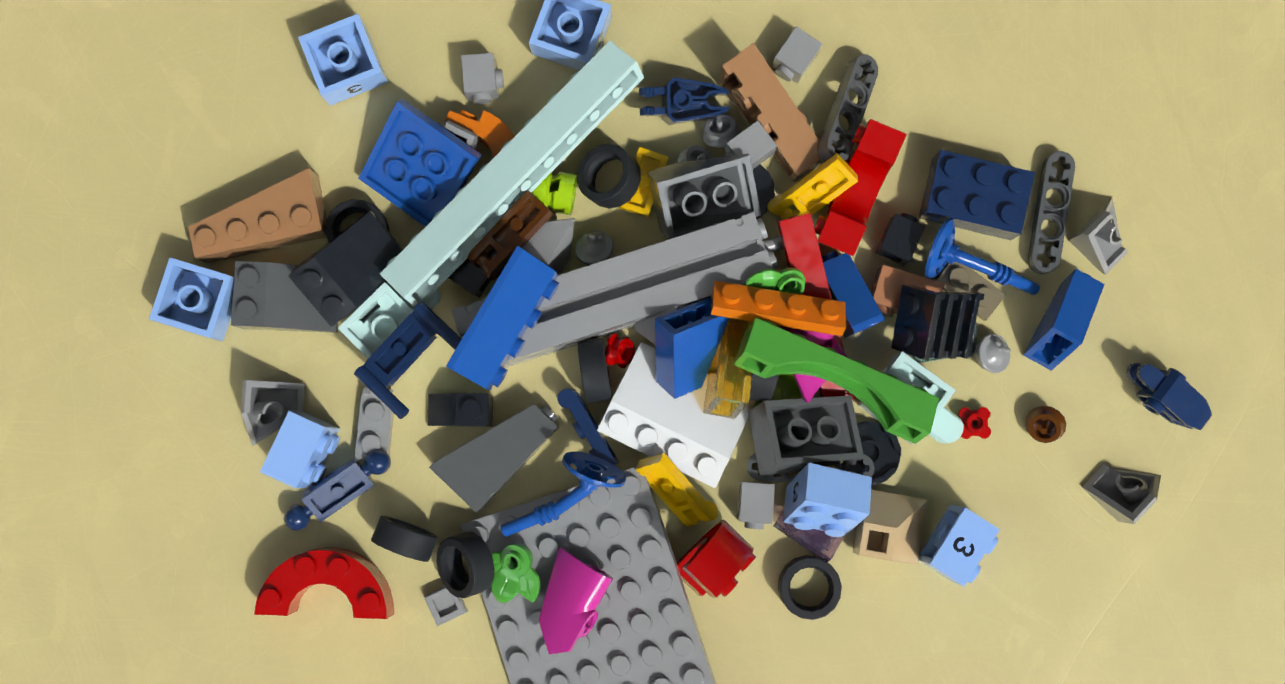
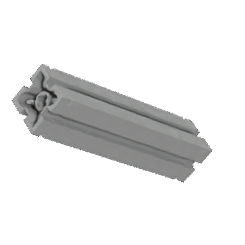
(641, 285)

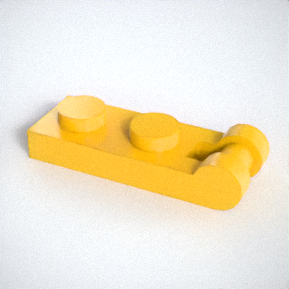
(815, 189)
(676, 490)

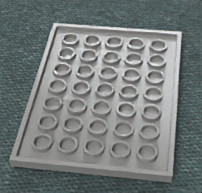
(645, 616)

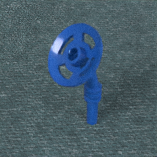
(945, 251)
(592, 473)

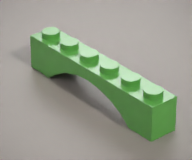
(897, 405)

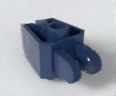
(683, 101)
(1169, 395)

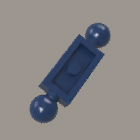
(337, 489)

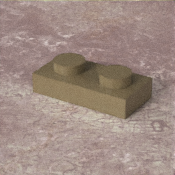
(964, 279)

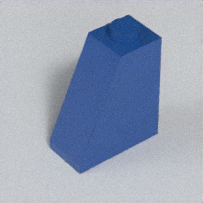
(849, 287)
(1065, 320)
(686, 346)

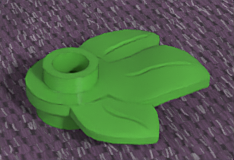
(778, 280)
(513, 577)

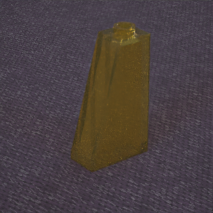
(727, 384)

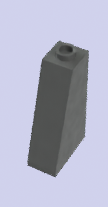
(492, 459)

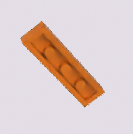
(778, 307)

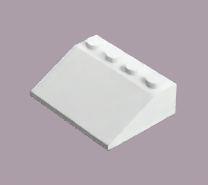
(656, 423)

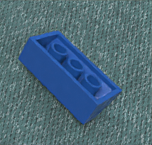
(504, 319)

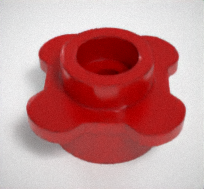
(619, 351)
(981, 416)

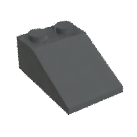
(703, 193)
(271, 301)
(797, 433)

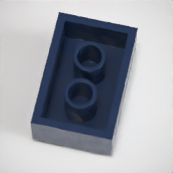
(977, 195)

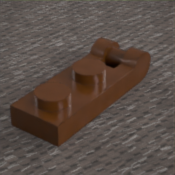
(510, 231)

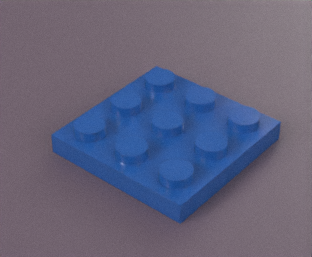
(418, 163)

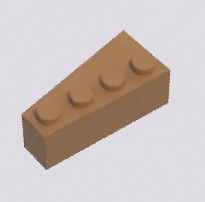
(763, 99)
(267, 220)

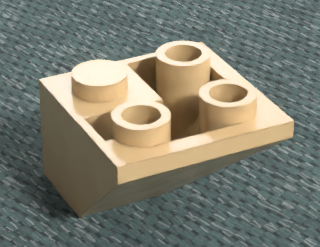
(892, 528)

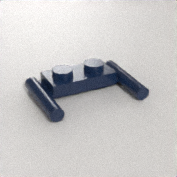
(401, 351)

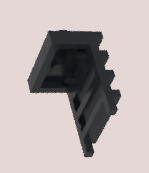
(935, 323)

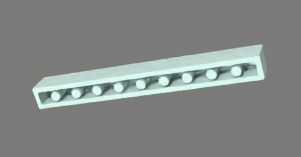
(513, 171)

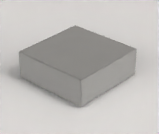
(445, 605)

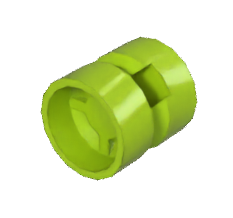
(564, 192)

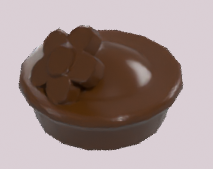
(1045, 424)

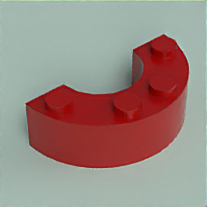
(849, 212)
(715, 561)
(332, 566)

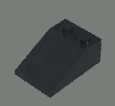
(346, 268)

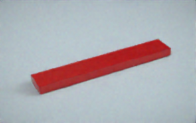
(804, 254)

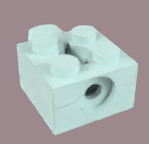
(379, 318)
(946, 425)

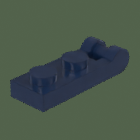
(586, 425)

